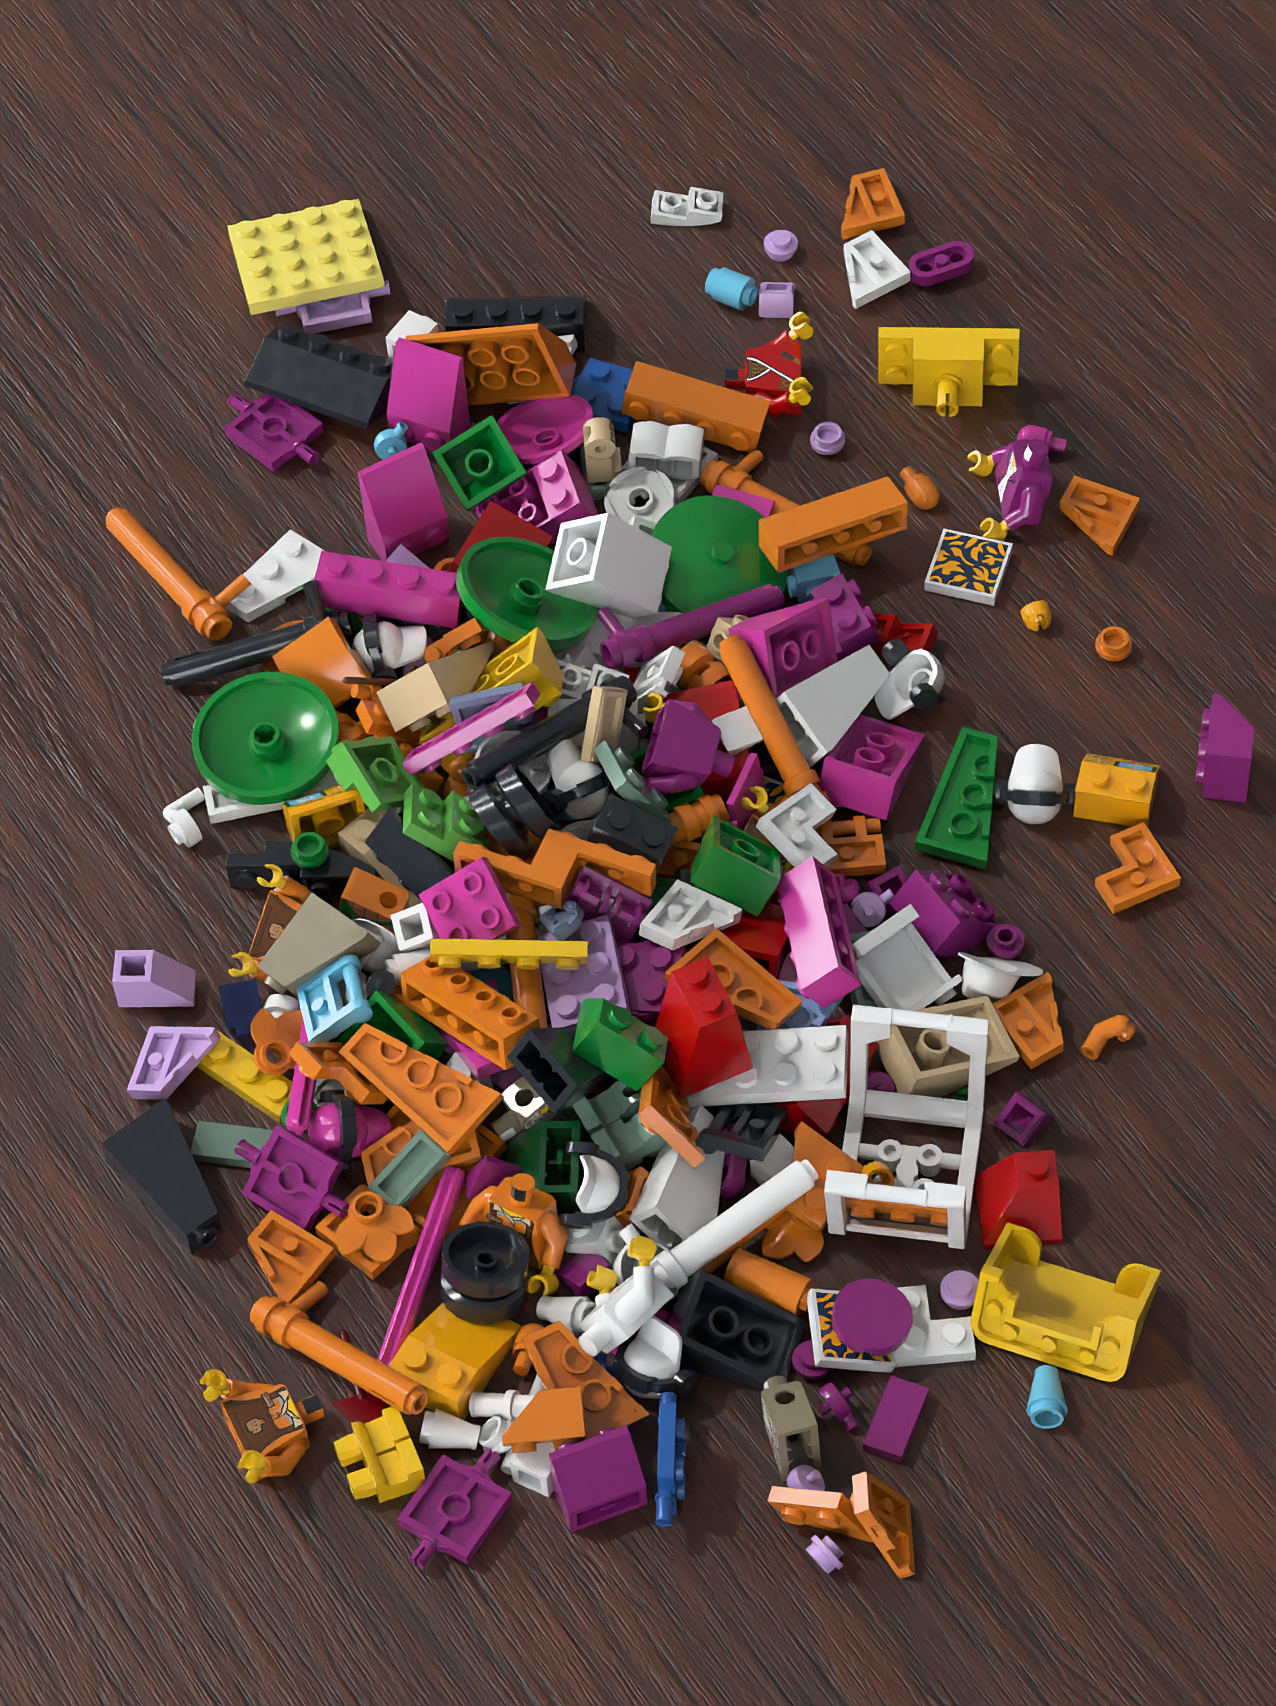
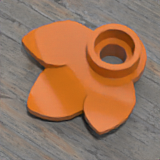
(277, 1037)
(375, 1232)
(791, 1236)

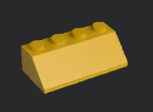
(523, 662)

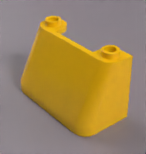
(1058, 1311)

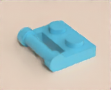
(322, 1001)

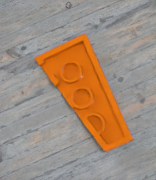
(427, 1091)

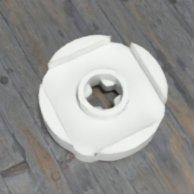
(638, 482)

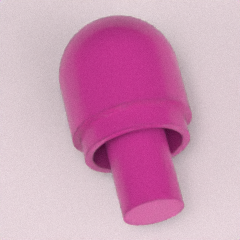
(1036, 432)

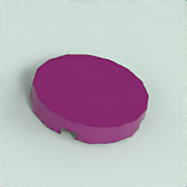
(871, 1317)

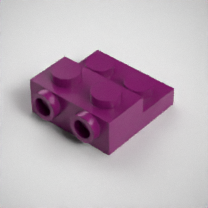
(850, 622)

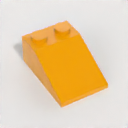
(454, 1358)

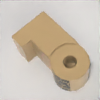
(601, 454)

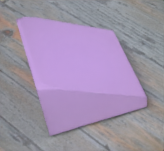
(776, 299)

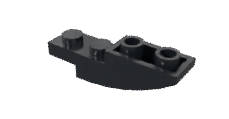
(324, 881)

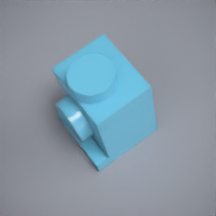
(810, 576)

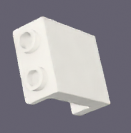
(900, 966)

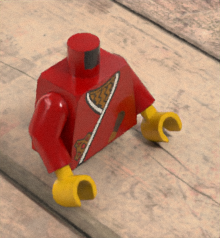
(776, 370)

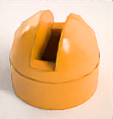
(1036, 614)
(882, 1170)

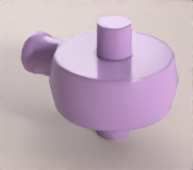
(871, 907)
(805, 1478)

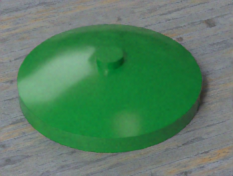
(712, 553)
(505, 591)
(265, 738)

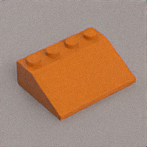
(508, 362)

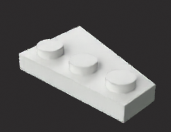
(277, 576)

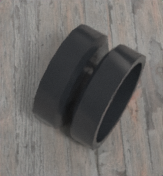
(510, 815)
(484, 1272)

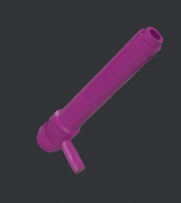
(642, 642)

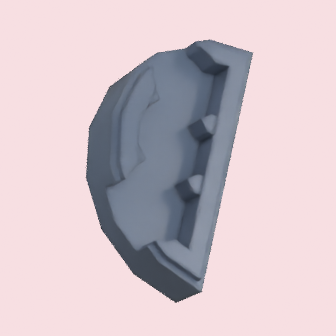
(563, 923)

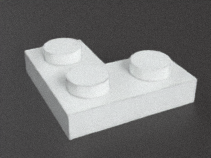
(793, 827)
(933, 1339)

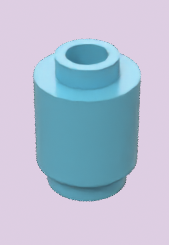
(731, 288)

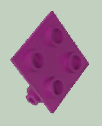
(602, 896)

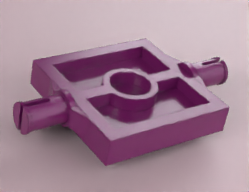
(273, 430)
(643, 972)
(292, 1177)
(455, 1509)

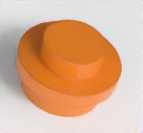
(1113, 644)

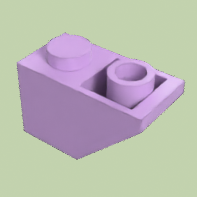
(152, 980)

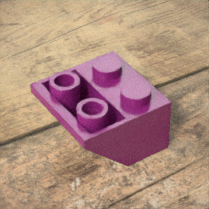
(1224, 752)
(948, 911)
(597, 1478)

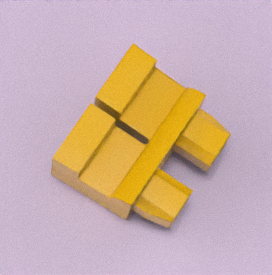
(387, 1454)

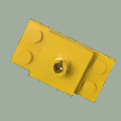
(948, 363)

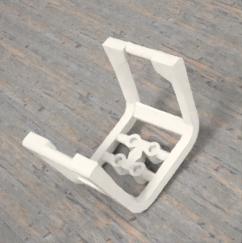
(964, 1034)

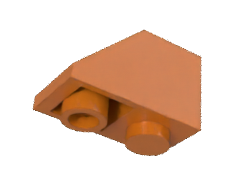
(548, 1418)

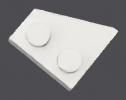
(872, 269)
(687, 916)

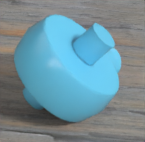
(391, 441)

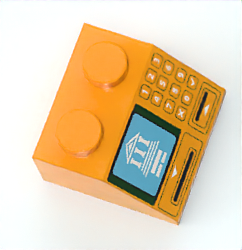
(1115, 790)
(323, 813)

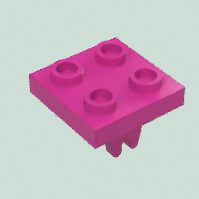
(470, 904)

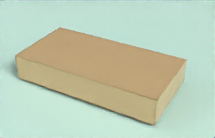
(603, 720)

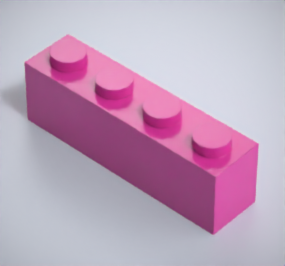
(388, 589)
(818, 933)

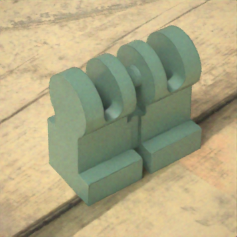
(605, 1123)

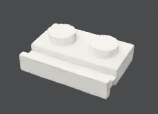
(658, 674)

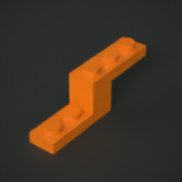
(558, 865)

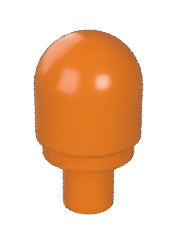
(920, 489)
(523, 1361)

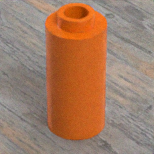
(769, 1281)

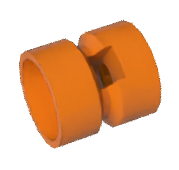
(700, 668)

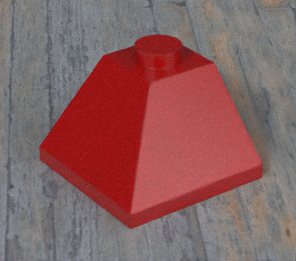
(1020, 1192)

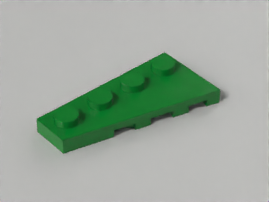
(962, 805)

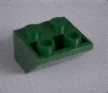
(543, 1156)

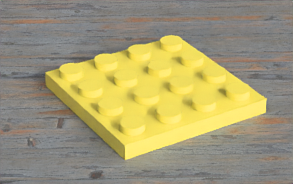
(305, 256)

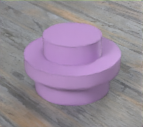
(780, 245)
(827, 438)
(959, 1289)
(825, 1553)

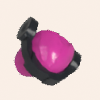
(345, 1127)

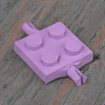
(336, 312)

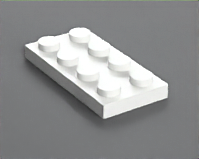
(786, 1067)

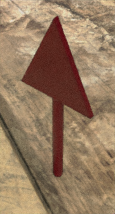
(362, 1407)

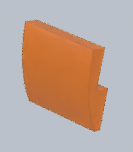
(324, 660)

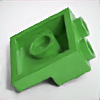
(373, 769)
(440, 822)

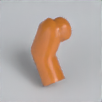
(1104, 1031)

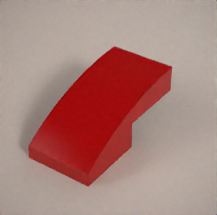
(914, 635)

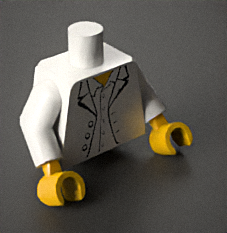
(628, 1306)

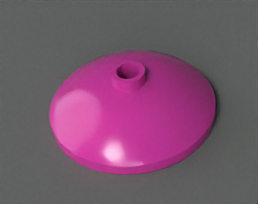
(545, 426)

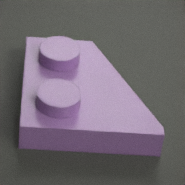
(168, 1059)

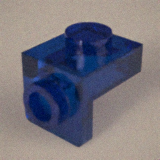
(240, 1005)

